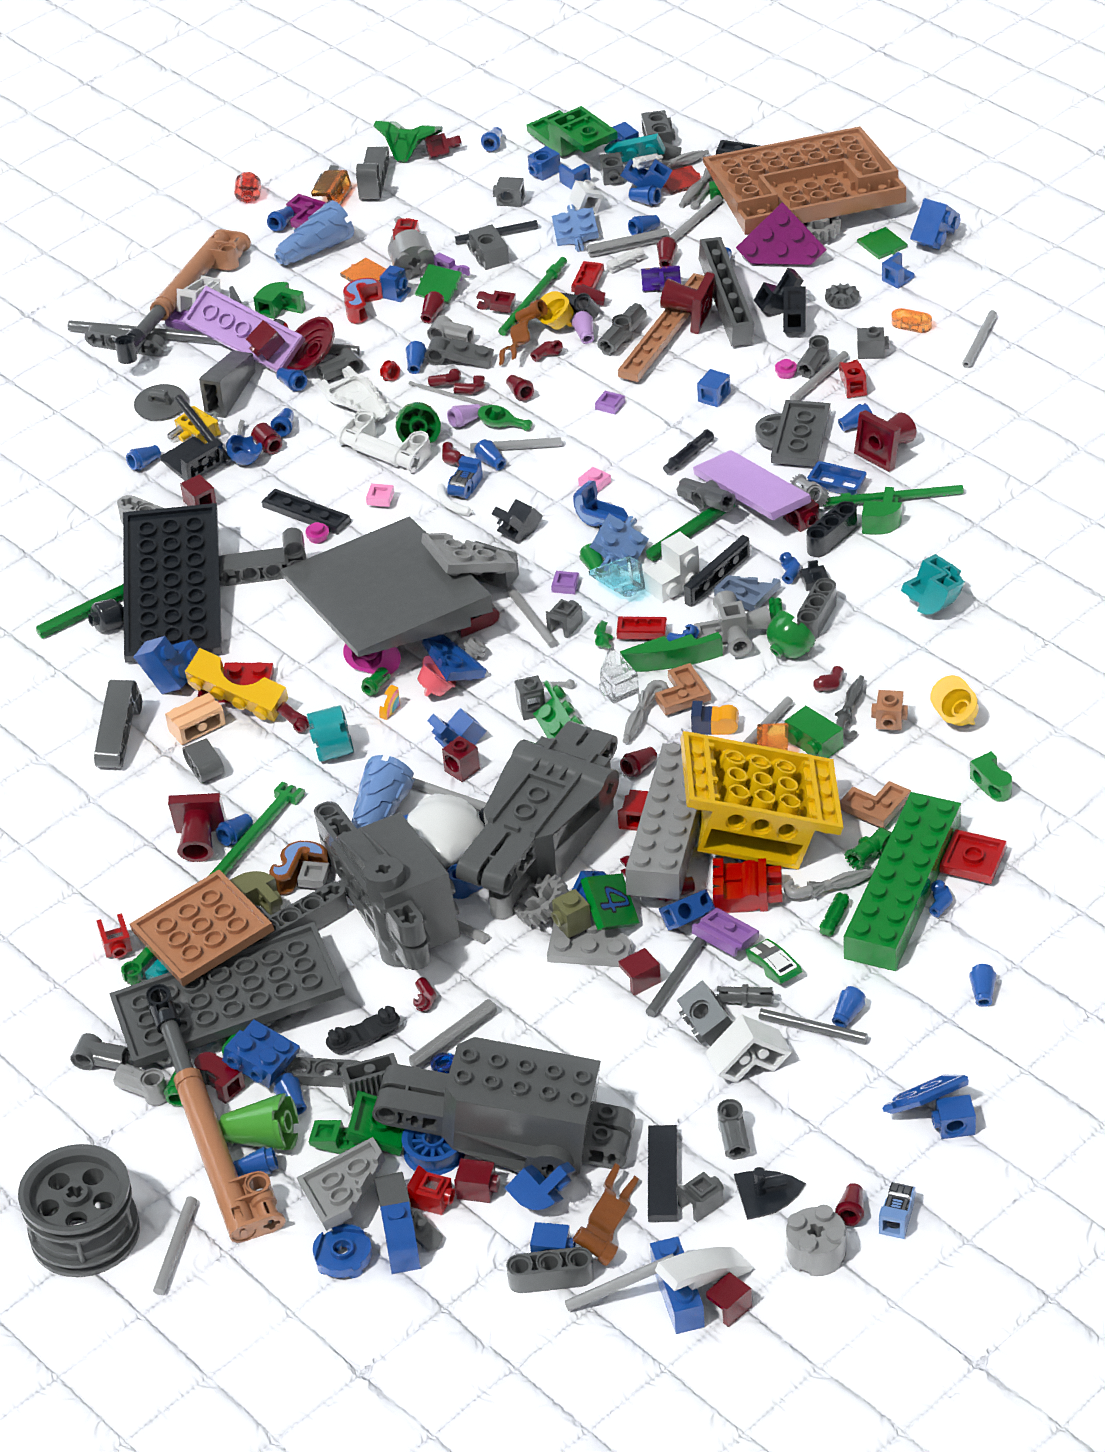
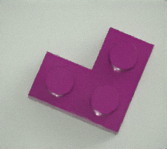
(303, 207)

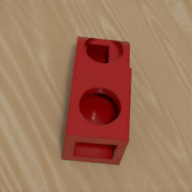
(853, 378)

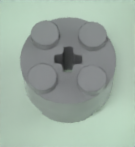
(411, 251)
(816, 1240)

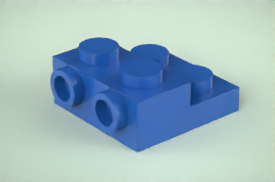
(260, 1053)

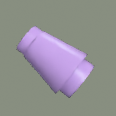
(583, 326)
(462, 414)

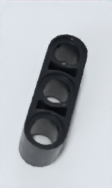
(831, 529)

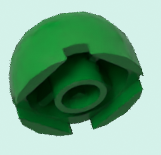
(417, 417)
(788, 637)

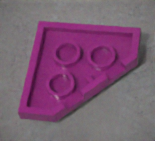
(781, 240)

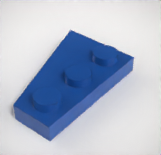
(452, 660)

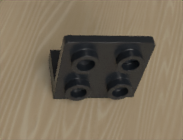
(194, 457)

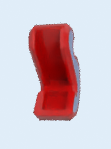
(357, 294)

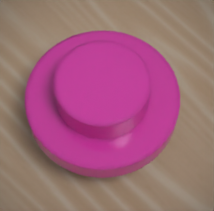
(785, 368)
(317, 532)

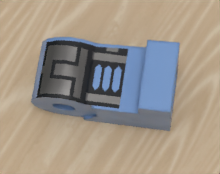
(897, 1209)

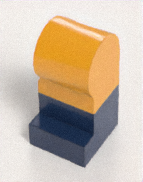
(714, 719)

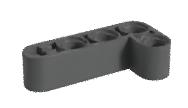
(372, 172)
(263, 564)
(120, 704)
(319, 907)

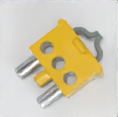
(185, 428)

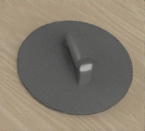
(158, 402)

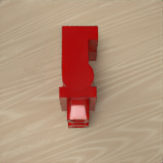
(745, 885)

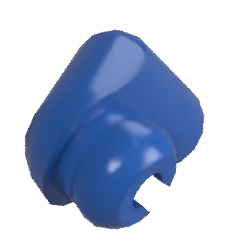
(791, 567)
(690, 629)
(942, 897)

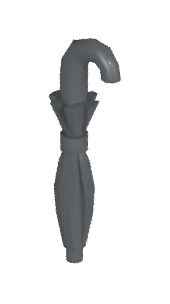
(844, 715)

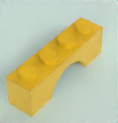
(260, 698)

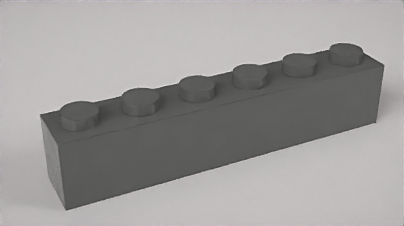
(727, 292)

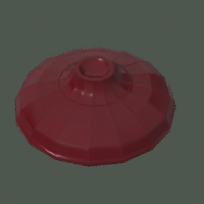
(319, 339)

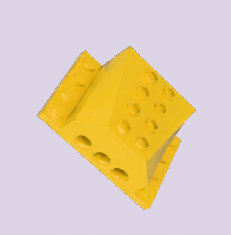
(758, 798)

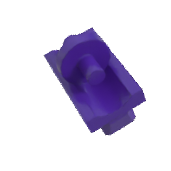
(656, 277)

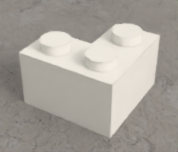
(677, 567)
(746, 1045)

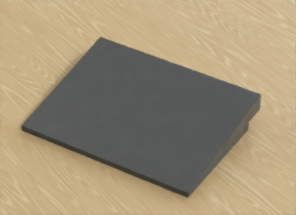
(387, 590)

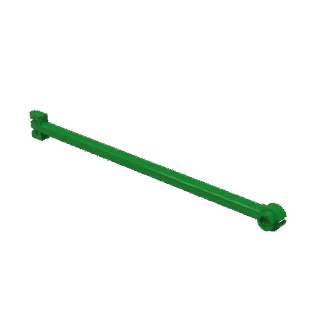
(133, 970)

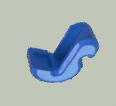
(592, 510)

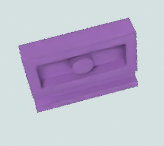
(725, 932)

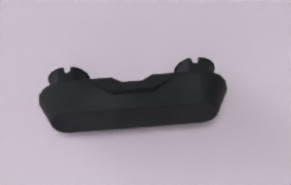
(368, 1030)

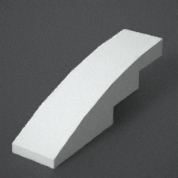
(702, 1267)

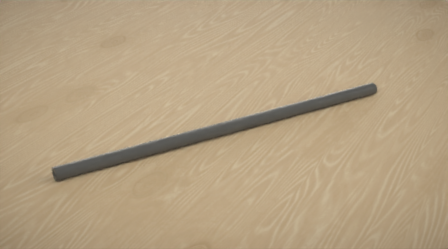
(181, 335)

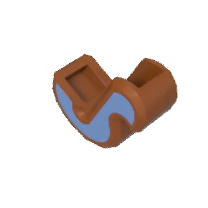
(291, 863)

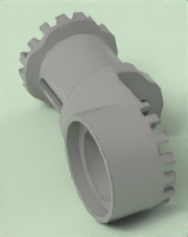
(811, 488)

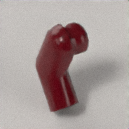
(452, 377)
(469, 389)
(830, 681)
(298, 720)

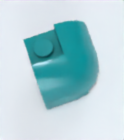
(935, 585)

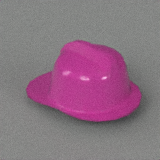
(371, 662)

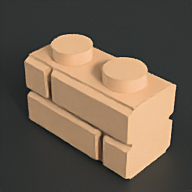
(195, 718)

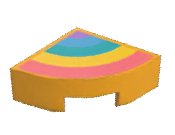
(391, 703)

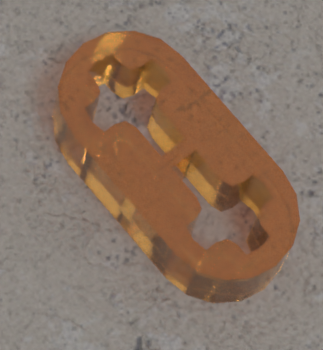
(911, 320)

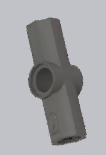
(621, 328)
(706, 494)

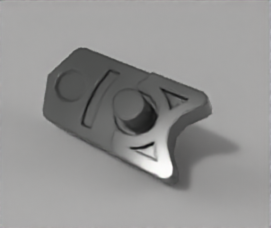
(425, 1233)

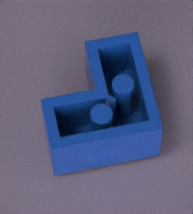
(933, 223)
(166, 662)

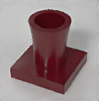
(689, 299)
(879, 439)
(196, 819)

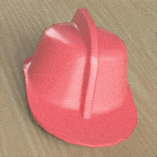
(432, 679)

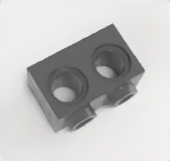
(657, 122)

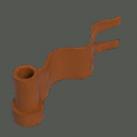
(519, 332)
(604, 1219)

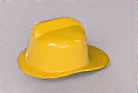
(559, 310)
(954, 700)

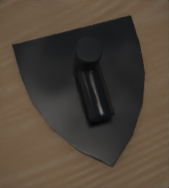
(766, 1191)

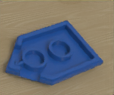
(926, 1092)

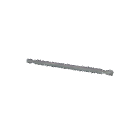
(446, 393)

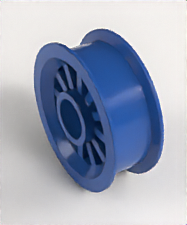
(429, 1152)

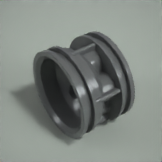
(74, 1182)

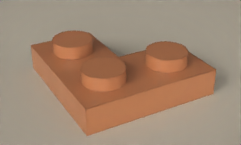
(687, 688)
(875, 809)

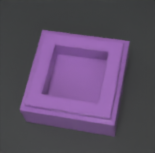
(610, 402)
(565, 582)

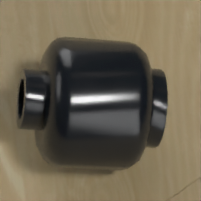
(106, 615)

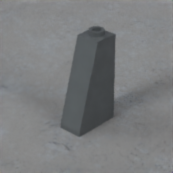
(226, 381)

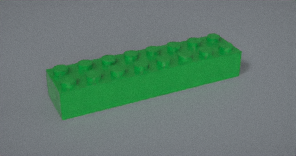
(901, 882)

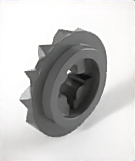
(836, 295)

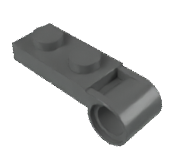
(458, 350)

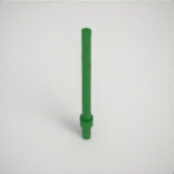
(551, 274)
(902, 494)

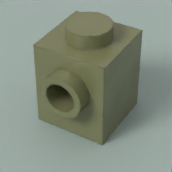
(571, 913)

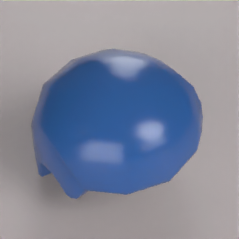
(243, 449)

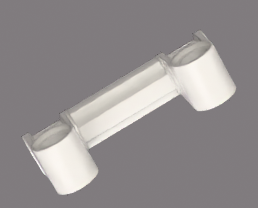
(361, 433)

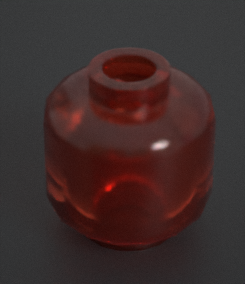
(247, 187)

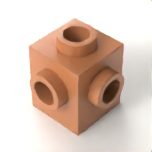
(889, 710)

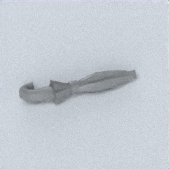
(685, 158)
(695, 189)
(636, 717)
(814, 888)

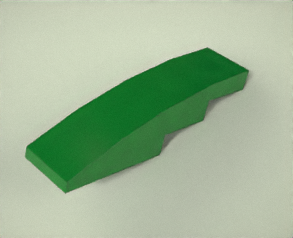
(665, 654)

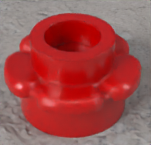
(390, 370)

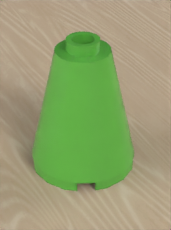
(263, 1123)

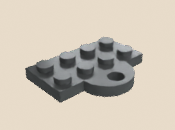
(795, 433)

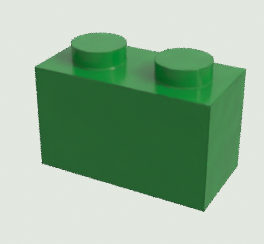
(814, 733)

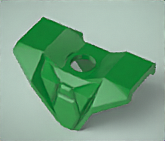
(404, 140)

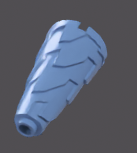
(321, 230)
(381, 790)

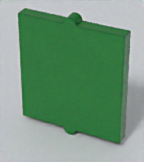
(882, 243)
(439, 280)

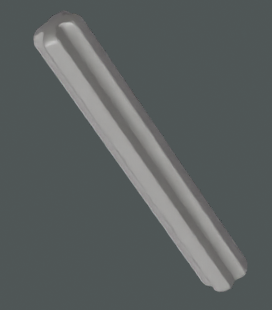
(626, 242)
(453, 1034)

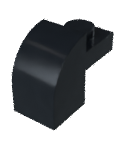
(771, 297)
(794, 309)
(518, 521)

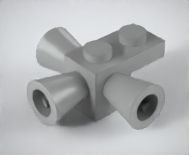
(734, 622)

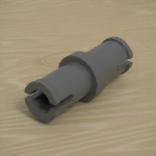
(745, 994)

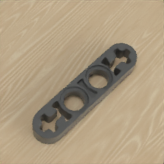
(100, 337)
(314, 1066)

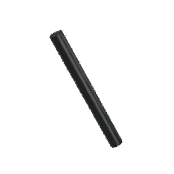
(503, 230)
(199, 424)

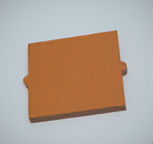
(363, 269)

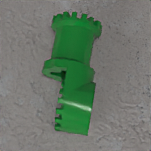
(867, 848)

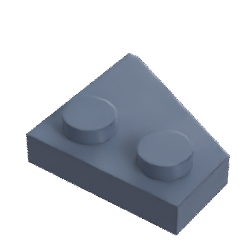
(748, 590)

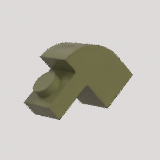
(260, 890)

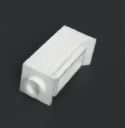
(188, 295)

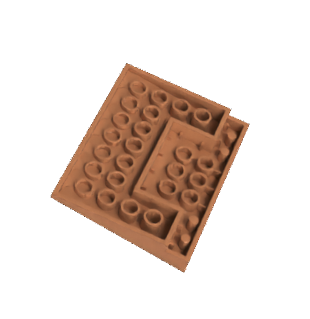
(810, 175)

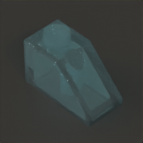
(621, 576)

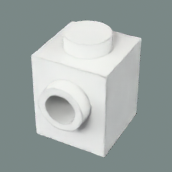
(585, 195)

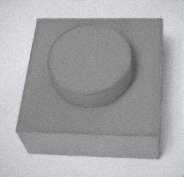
(313, 874)

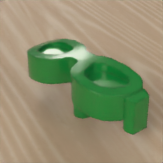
(602, 638)

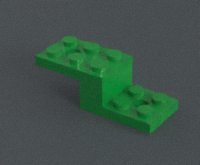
(572, 131)

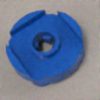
(347, 1264)

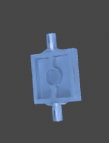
(575, 227)
(618, 539)

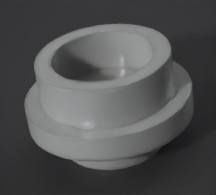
(474, 647)

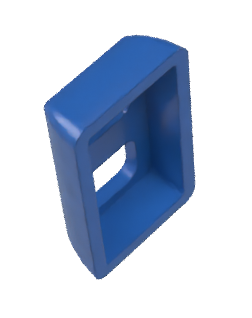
(840, 476)

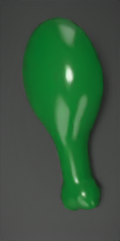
(501, 417)

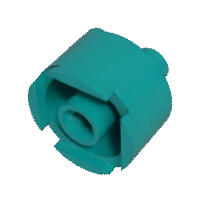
(330, 733)

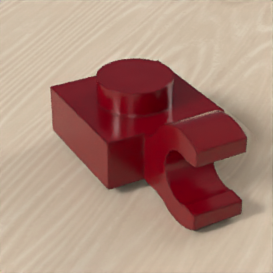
(439, 145)
(498, 301)

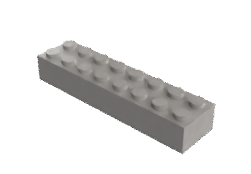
(664, 832)

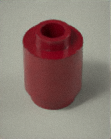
(269, 438)

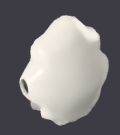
(446, 826)

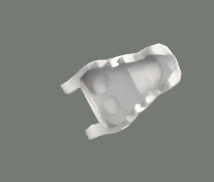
(355, 393)

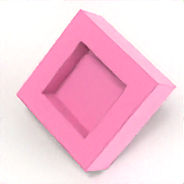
(593, 474)
(380, 495)

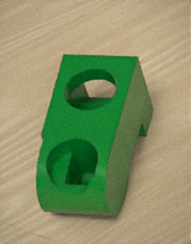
(990, 777)

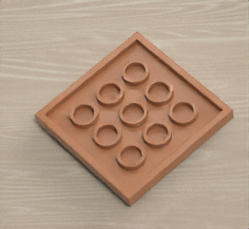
(201, 927)

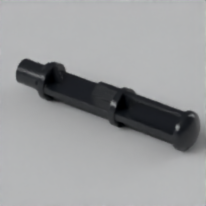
(688, 451)

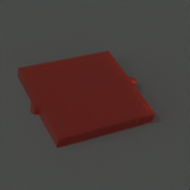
(681, 179)

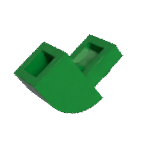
(277, 297)
(880, 516)

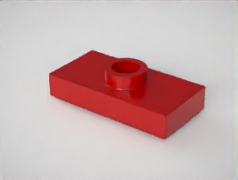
(588, 274)
(641, 627)

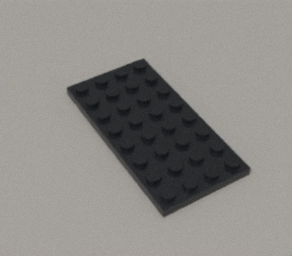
(172, 577)

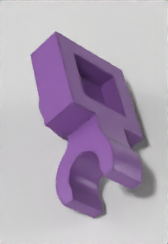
(448, 262)

